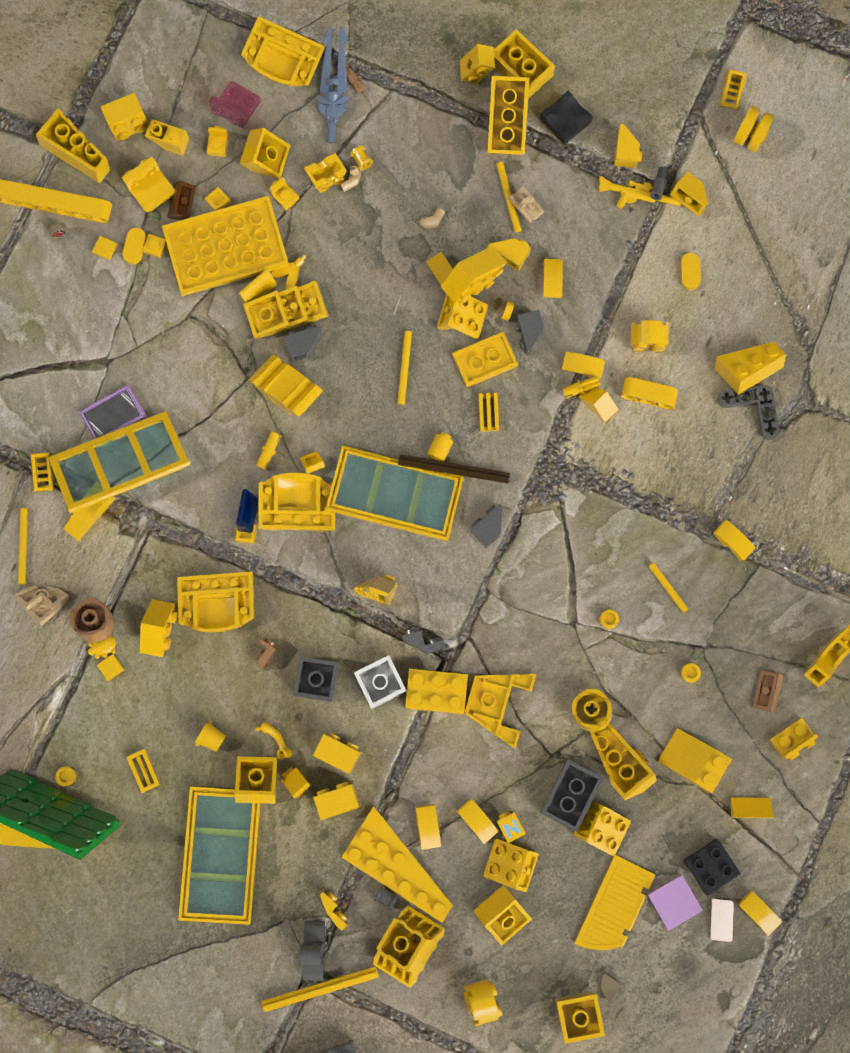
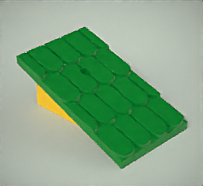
(46, 818)

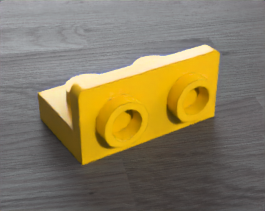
(793, 739)

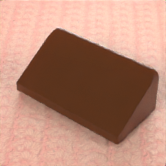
(181, 201)

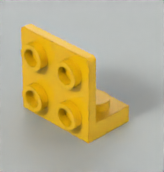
(463, 316)
(603, 828)
(510, 865)

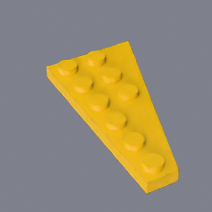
(388, 860)

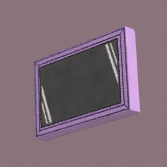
(113, 412)

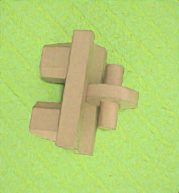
(526, 204)

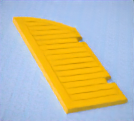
(615, 906)

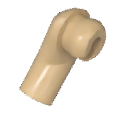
(353, 180)
(433, 221)

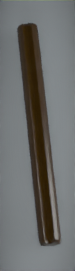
(453, 468)

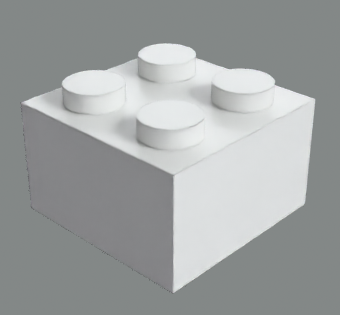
(380, 682)

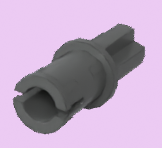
(659, 183)

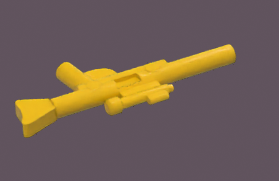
(630, 195)

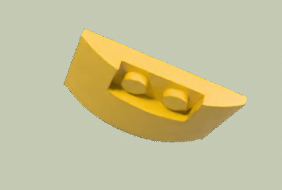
(281, 54)
(294, 503)
(216, 601)

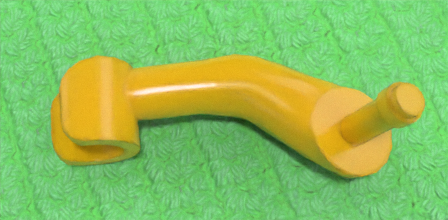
(283, 752)

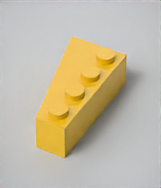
(70, 145)

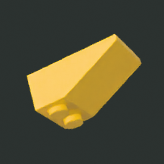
(694, 760)

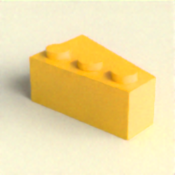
(750, 365)

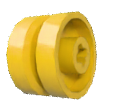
(754, 129)

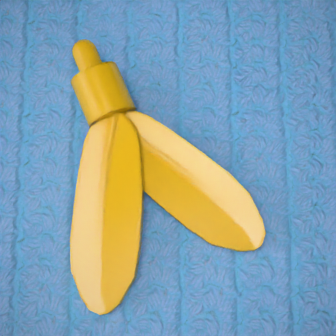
(291, 270)

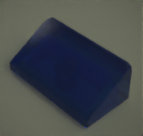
(247, 512)

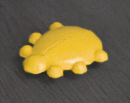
(102, 648)

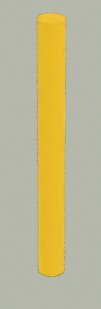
(507, 192)
(404, 368)
(22, 546)

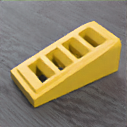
(735, 75)
(34, 462)

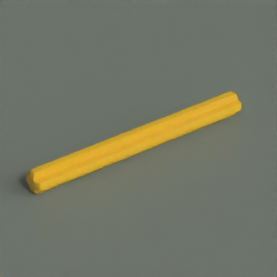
(319, 989)

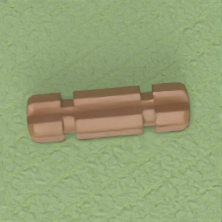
(354, 80)

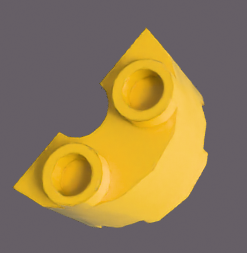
(326, 173)

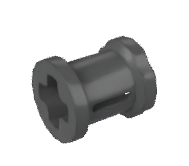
(386, 897)

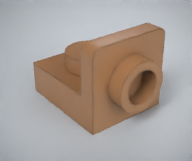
(266, 656)

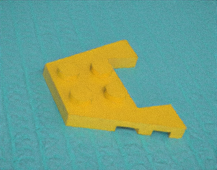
(489, 701)

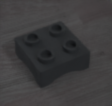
(566, 118)
(712, 867)

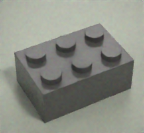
(571, 795)

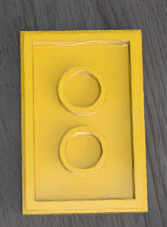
(485, 359)

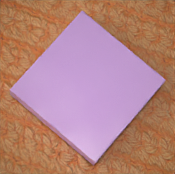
(674, 902)

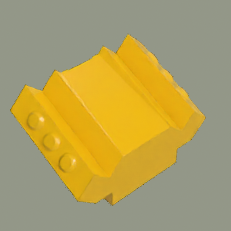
(285, 386)
(407, 946)

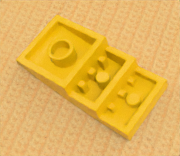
(285, 310)

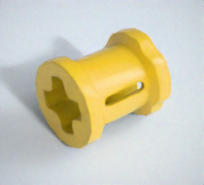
(361, 158)

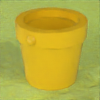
(210, 737)

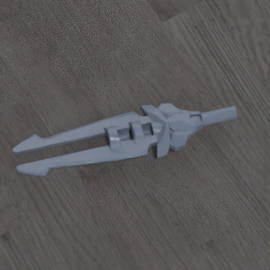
(333, 103)

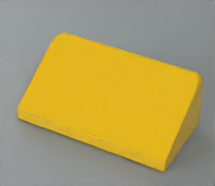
(258, 287)
(751, 808)

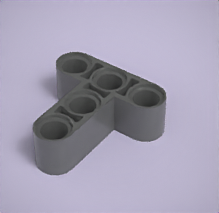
(313, 951)

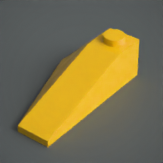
(378, 589)
(623, 765)

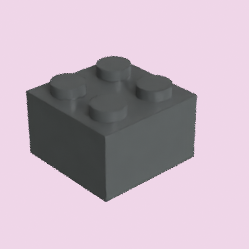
(316, 679)

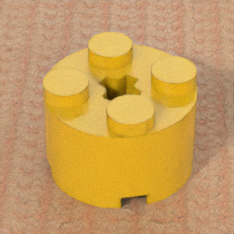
(649, 335)
(584, 702)
(481, 1002)

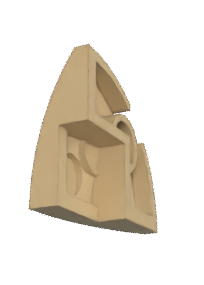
(41, 603)

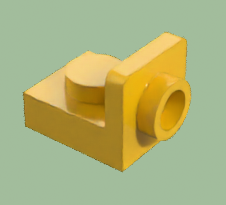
(217, 141)
(283, 193)

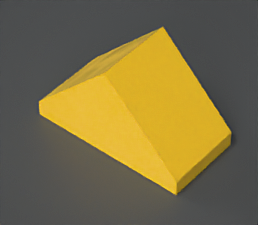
(599, 402)

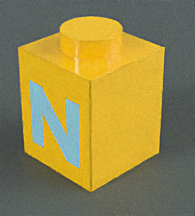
(510, 826)

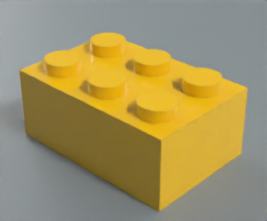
(522, 59)
(474, 275)
(436, 691)

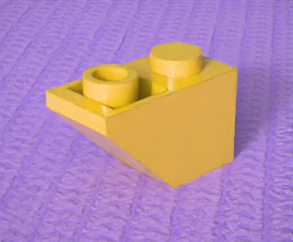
(168, 137)

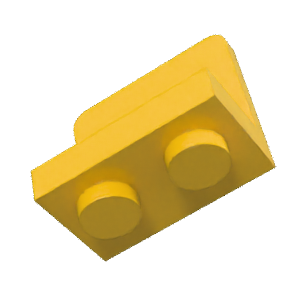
(148, 185)

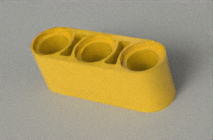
(649, 393)

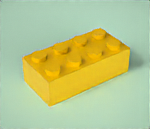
(508, 115)

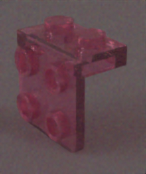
(235, 104)

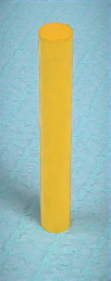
(668, 587)

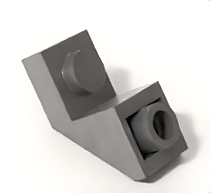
(416, 640)

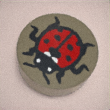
(57, 230)

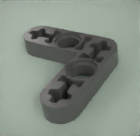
(755, 399)

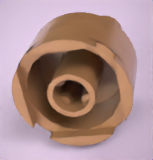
(92, 620)

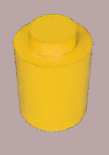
(440, 447)

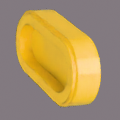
(133, 246)
(690, 271)

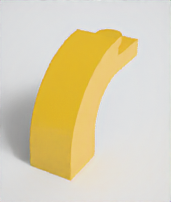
(829, 658)

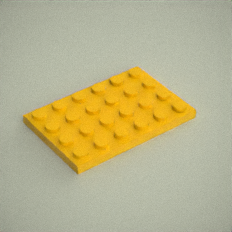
(225, 245)

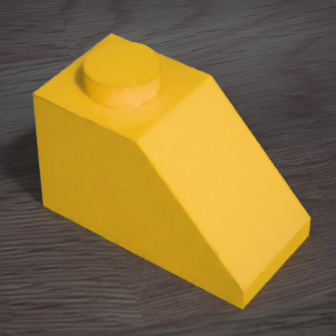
(627, 149)
(691, 193)
(513, 251)
(296, 782)

